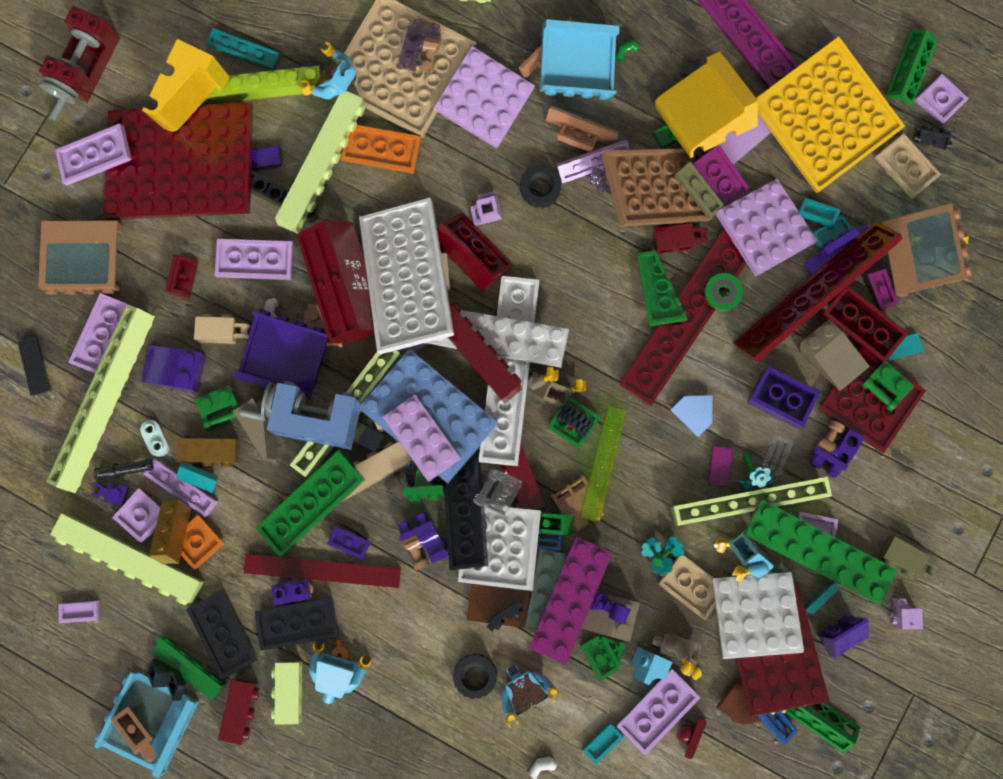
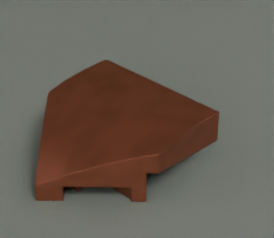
(735, 706)

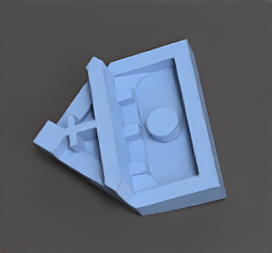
(695, 412)

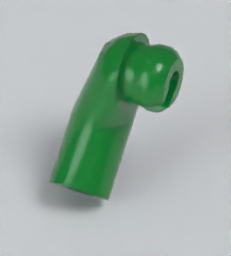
(625, 47)

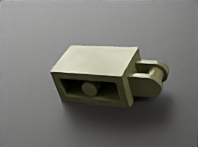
(907, 558)

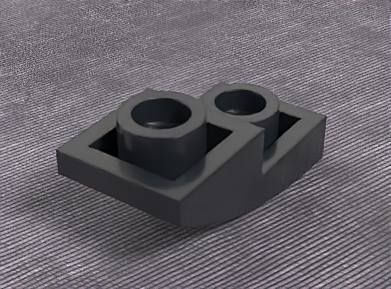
(511, 611)

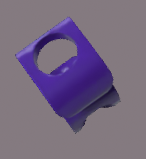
(617, 611)

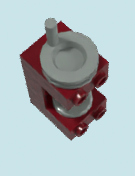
(82, 61)

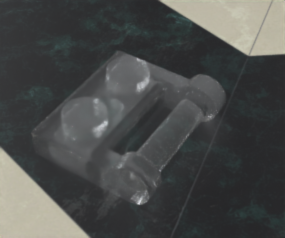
(503, 494)

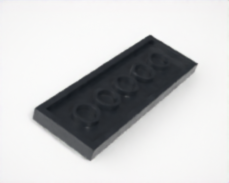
(465, 519)

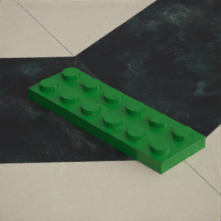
(310, 503)

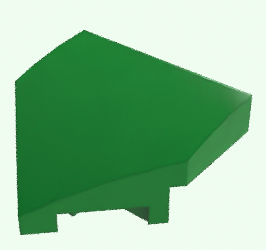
(603, 655)

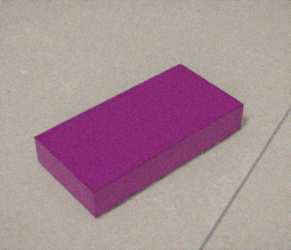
(720, 466)

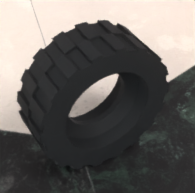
(540, 171)
(475, 691)

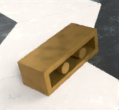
(208, 451)
(170, 532)

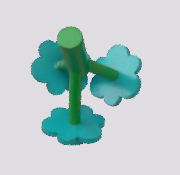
(757, 476)
(661, 563)

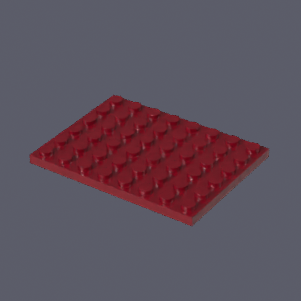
(184, 171)

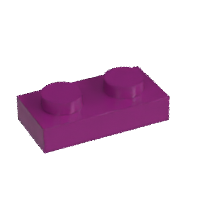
(882, 290)

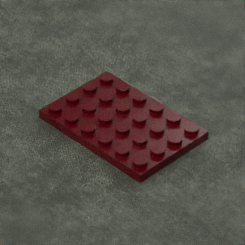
(784, 680)

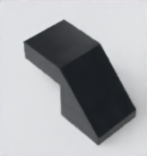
(368, 437)
(165, 676)

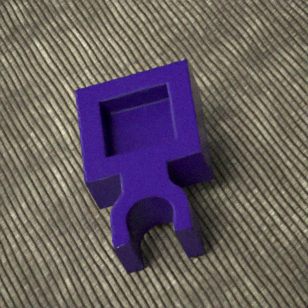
(113, 493)

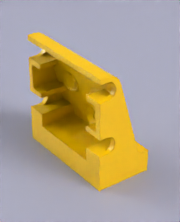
(188, 87)
(708, 106)

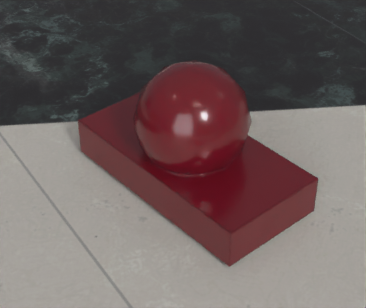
(688, 735)

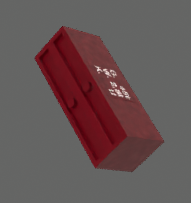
(338, 279)

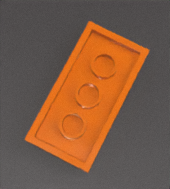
(382, 149)

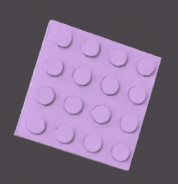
(484, 97)
(766, 227)

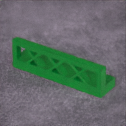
(910, 64)
(189, 667)
(822, 726)

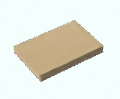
(907, 166)
(690, 586)

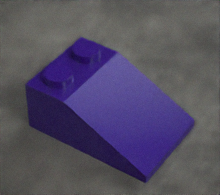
(174, 368)

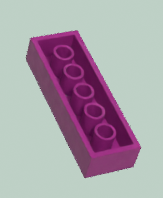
(570, 600)

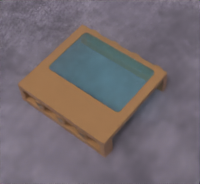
(930, 250)
(78, 257)

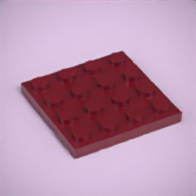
(865, 412)

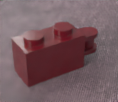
(677, 237)

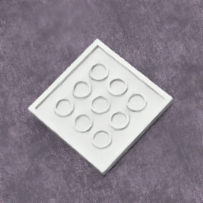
(510, 550)
(757, 616)

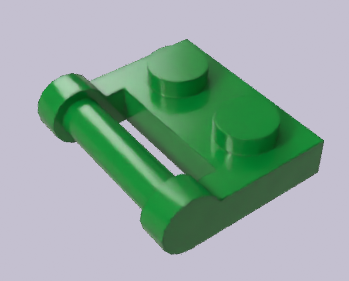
(891, 381)
(216, 402)

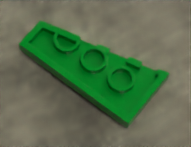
(659, 297)

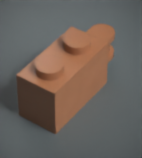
(134, 734)

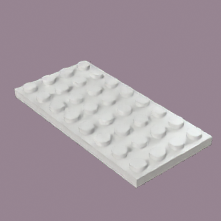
(405, 276)

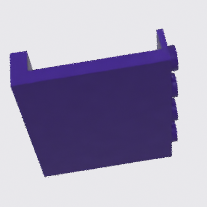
(282, 352)

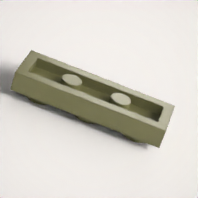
(699, 190)

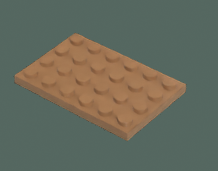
(647, 189)

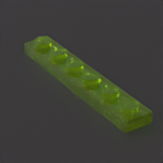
(603, 464)

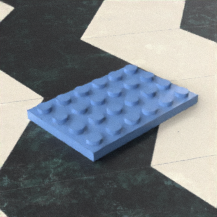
(453, 412)

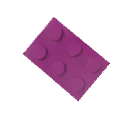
(721, 175)

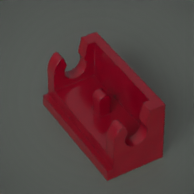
(181, 276)

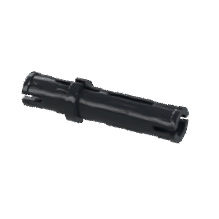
(116, 470)

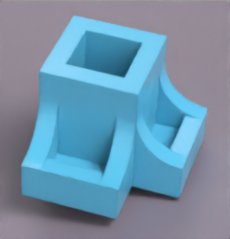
(649, 666)

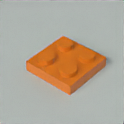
(200, 542)

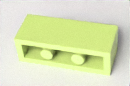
(287, 692)

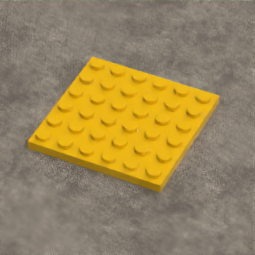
(827, 114)

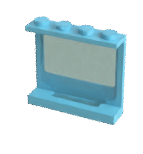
(158, 714)

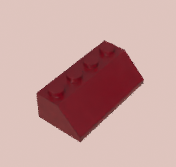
(472, 251)
(865, 323)

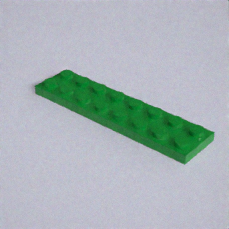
(820, 551)

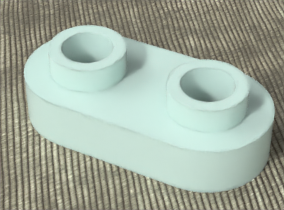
(155, 437)

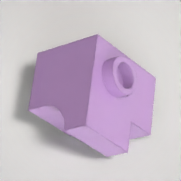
(486, 209)
(905, 616)

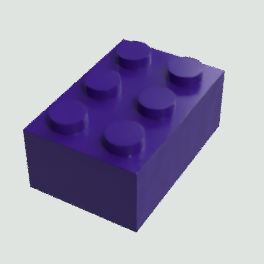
(783, 397)

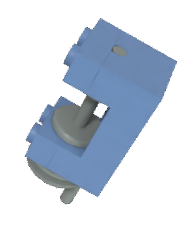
(285, 408)

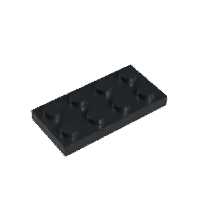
(296, 623)
(222, 634)

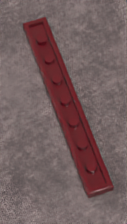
(322, 570)

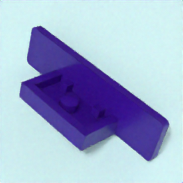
(832, 248)

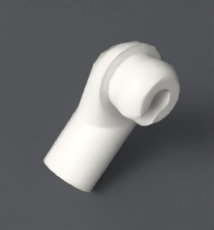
(270, 306)
(542, 763)

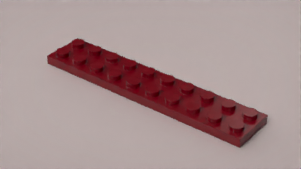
(817, 291)
(673, 340)

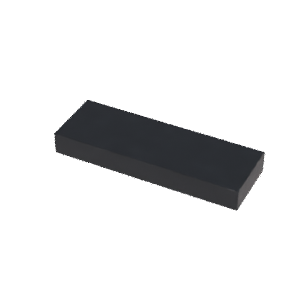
(34, 366)

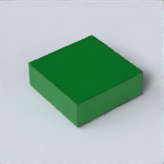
(664, 136)

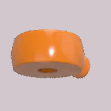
(340, 649)

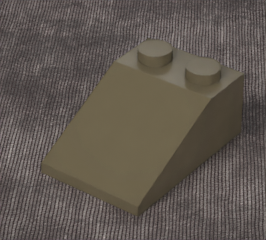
(833, 355)
(257, 431)
(599, 622)

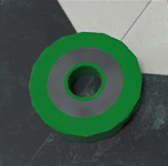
(726, 281)

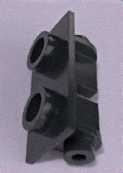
(941, 139)

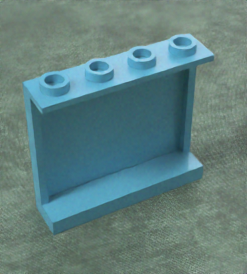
(578, 59)

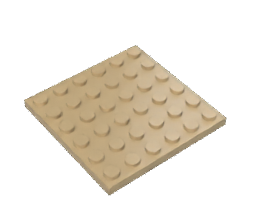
(393, 92)

